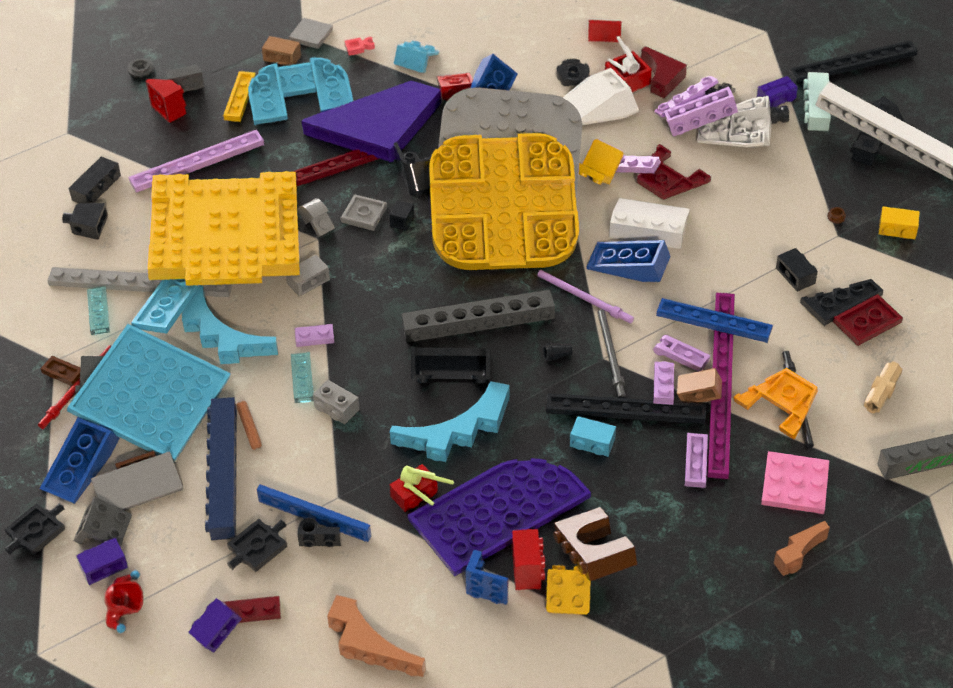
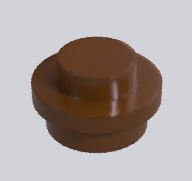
(836, 215)

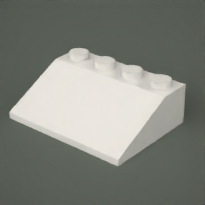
(648, 221)

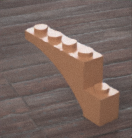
(365, 644)

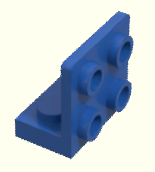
(485, 584)

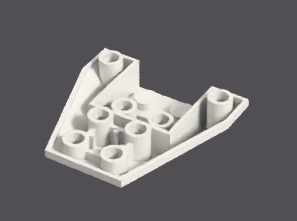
(603, 98)
(746, 128)

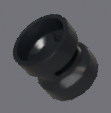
(779, 114)

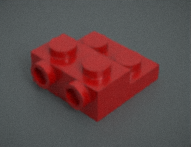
(453, 84)

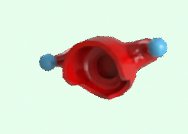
(122, 599)

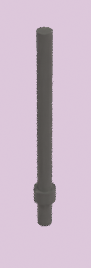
(618, 380)

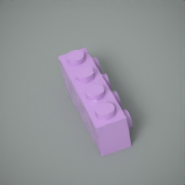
(701, 111)

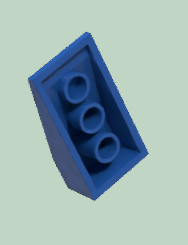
(494, 74)
(631, 259)
(79, 460)

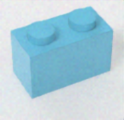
(592, 436)

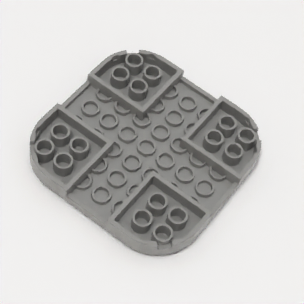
(510, 113)

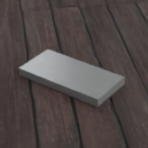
(139, 482)

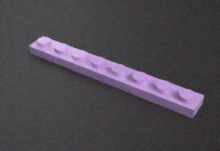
(198, 159)

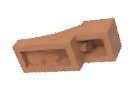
(790, 558)

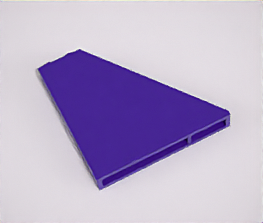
(377, 120)

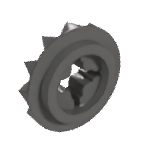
(139, 64)

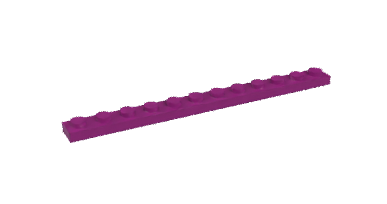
(721, 408)

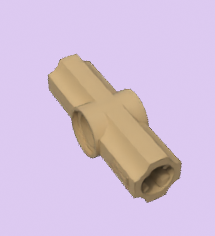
(883, 387)

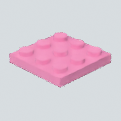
(795, 482)

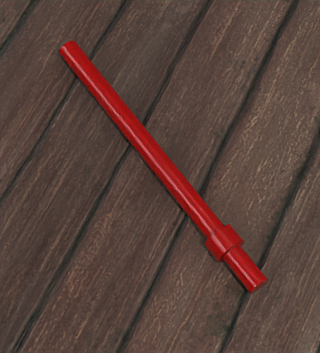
(54, 411)

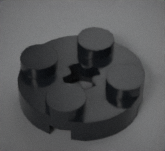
(568, 78)

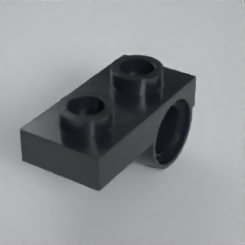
(319, 535)

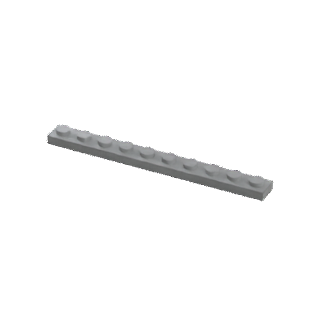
(118, 281)

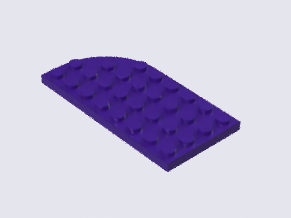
(492, 505)

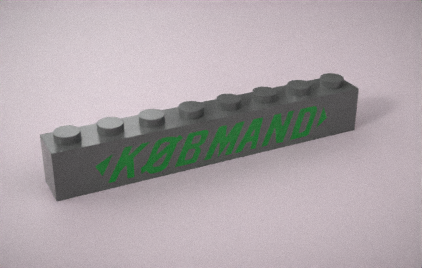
(916, 457)

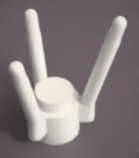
(629, 63)

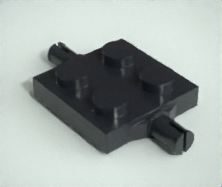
(35, 529)
(257, 545)

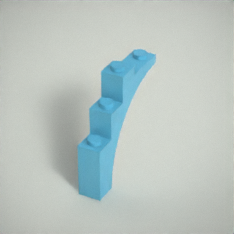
(214, 333)
(461, 430)

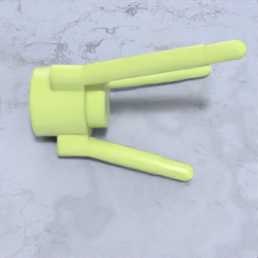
(413, 476)

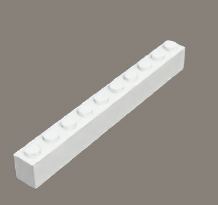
(887, 129)

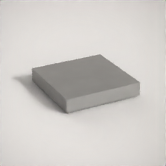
(311, 33)
(364, 212)

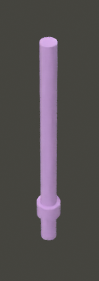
(615, 311)

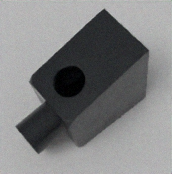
(87, 219)

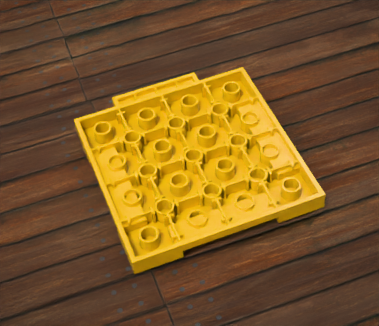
(223, 229)

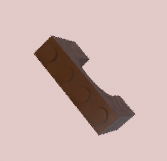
(593, 560)

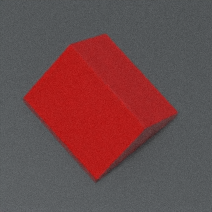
(604, 30)

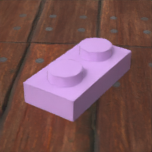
(314, 335)

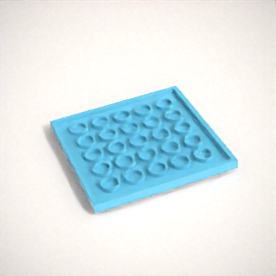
(149, 392)

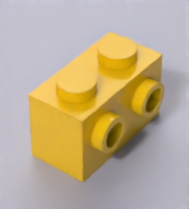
(899, 222)

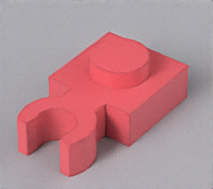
(357, 46)

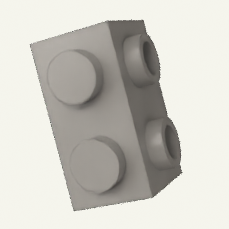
(336, 402)

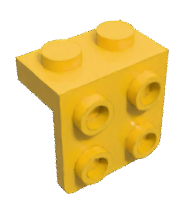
(601, 162)
(567, 591)

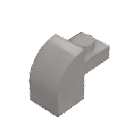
(316, 214)

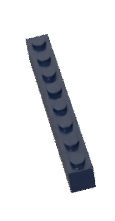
(223, 469)

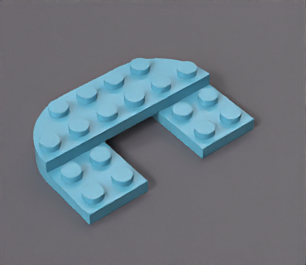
(276, 82)

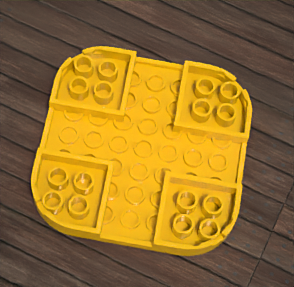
(503, 202)

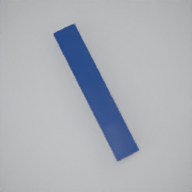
(714, 320)
(309, 510)

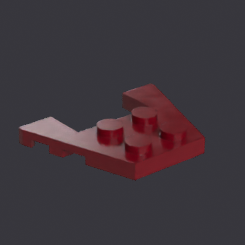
(666, 181)

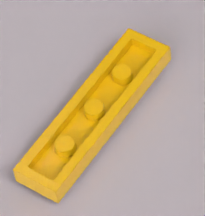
(238, 97)

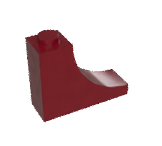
(667, 71)

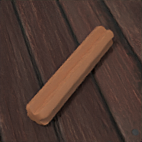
(249, 425)

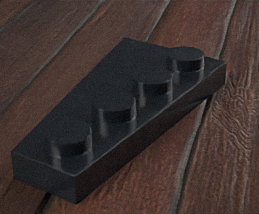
(828, 305)

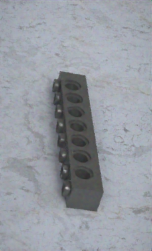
(478, 315)

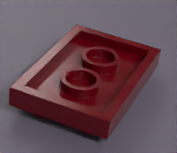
(868, 320)

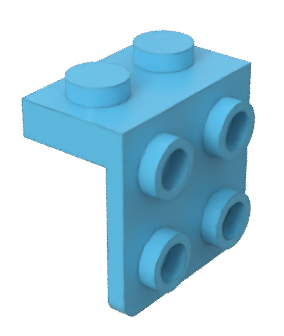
(414, 56)

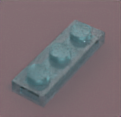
(98, 311)
(302, 377)

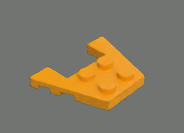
(786, 392)

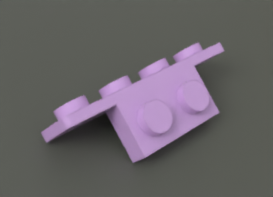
(692, 93)

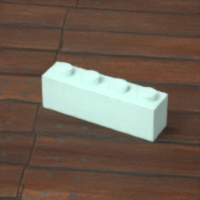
(815, 117)

